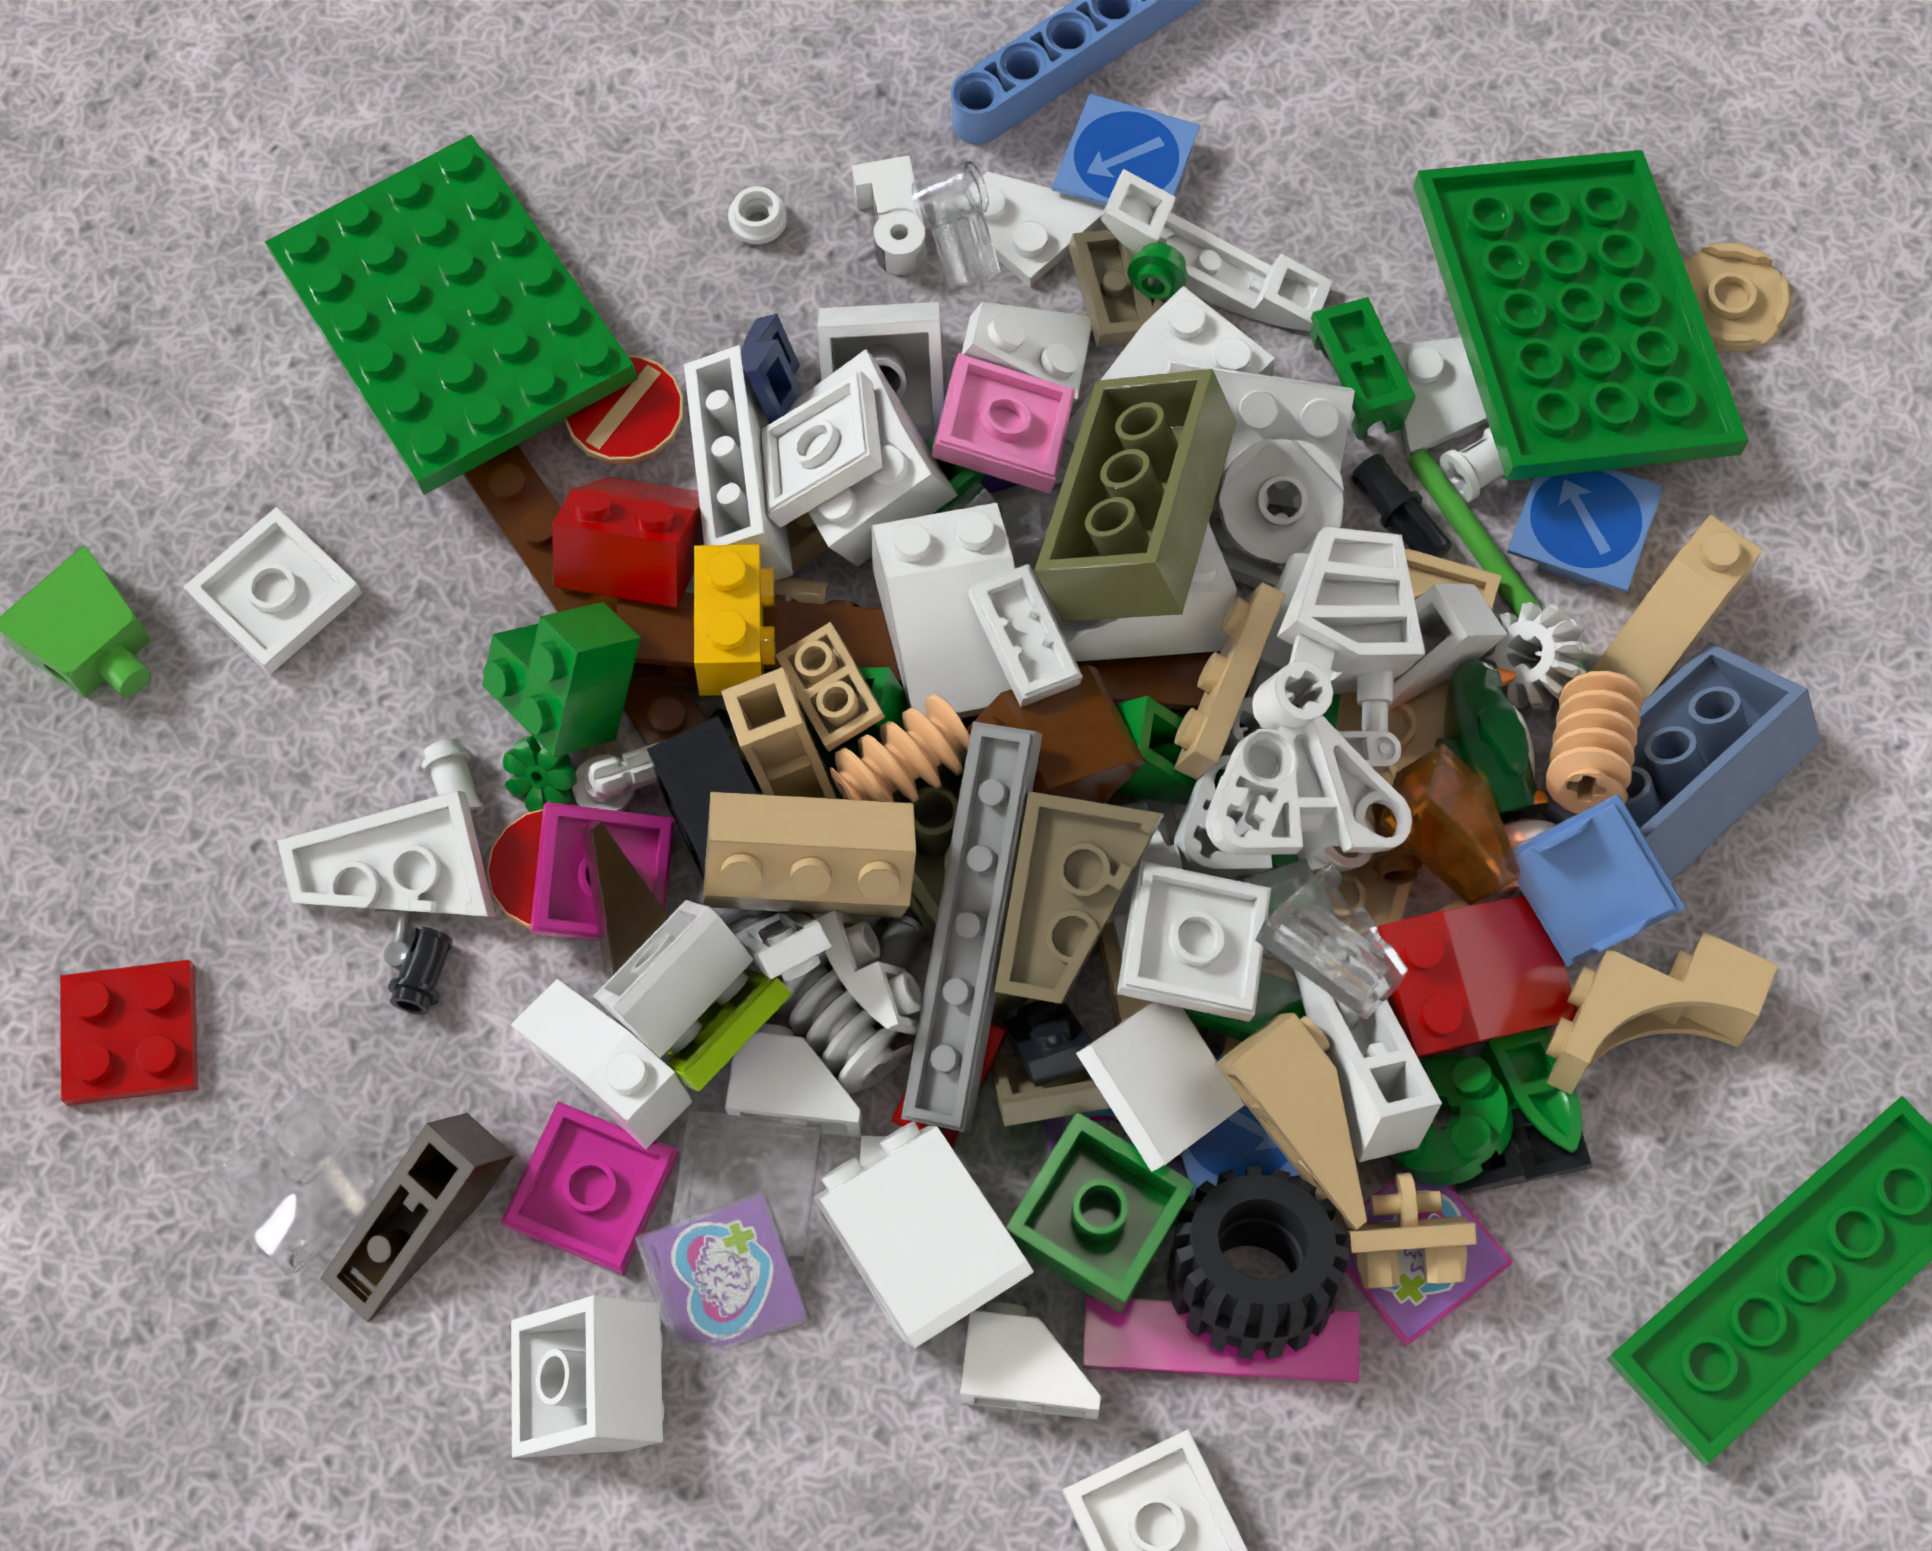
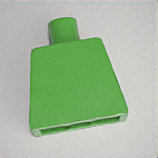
(79, 629)

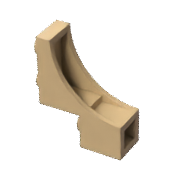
(778, 738)
(1704, 994)

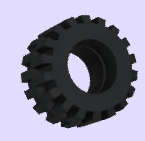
(1265, 1215)

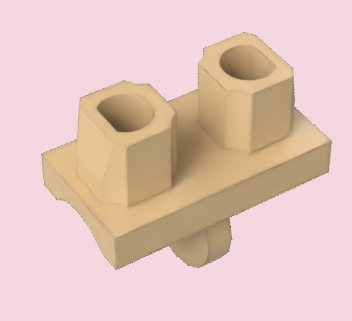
(1441, 1239)

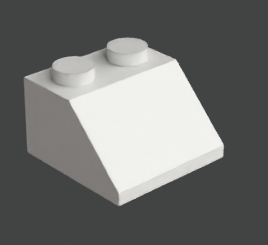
(904, 345)
(676, 978)
(587, 1378)

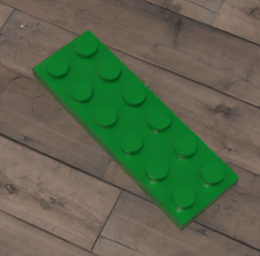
(1789, 1288)

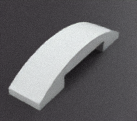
(1216, 270)

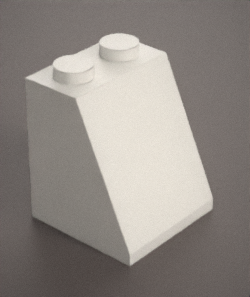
(920, 1233)

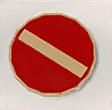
(632, 420)

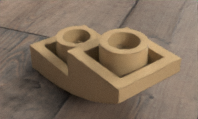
(830, 686)

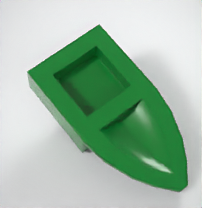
(1523, 1071)

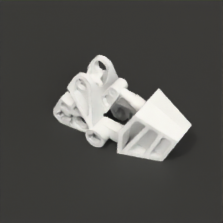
(1295, 777)

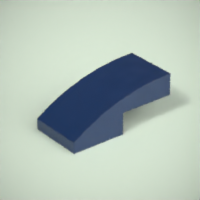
(771, 366)

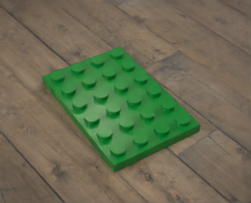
(450, 313)
(1577, 315)

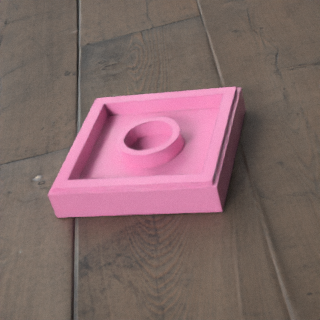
(1003, 423)

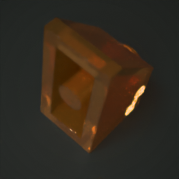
(1454, 825)

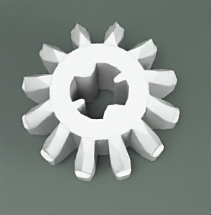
(1558, 654)

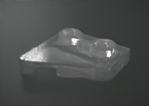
(1334, 944)

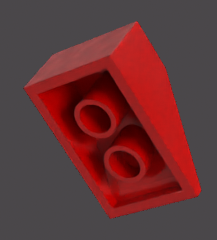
(627, 540)
(1476, 976)

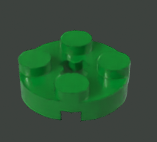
(1483, 1124)

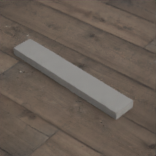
(971, 927)

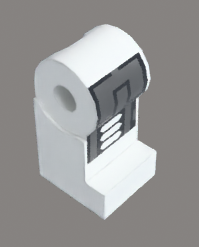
(898, 229)

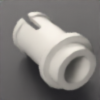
(450, 771)

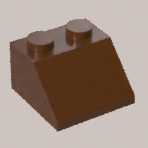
(1084, 739)

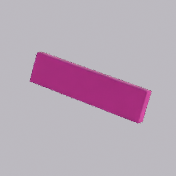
(1156, 1339)

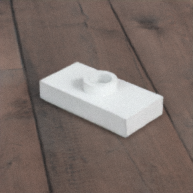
(1024, 635)

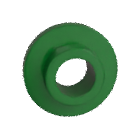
(1158, 271)

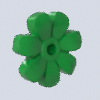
(538, 774)

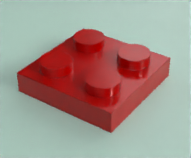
(128, 1032)

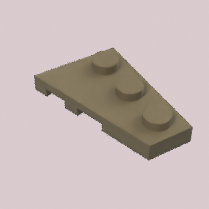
(1064, 889)

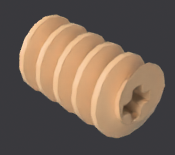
(1594, 740)
(903, 754)

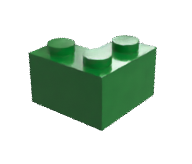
(565, 676)

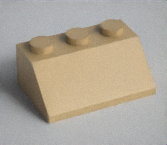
(809, 855)

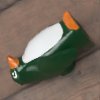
(1492, 738)

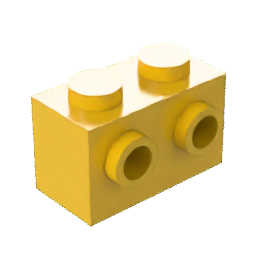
(729, 616)

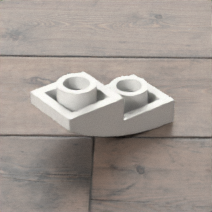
(880, 988)

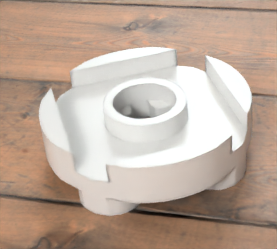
(1279, 464)

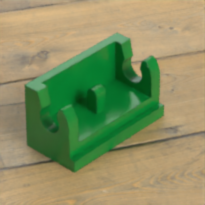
(1364, 363)

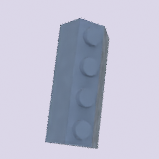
(1710, 751)

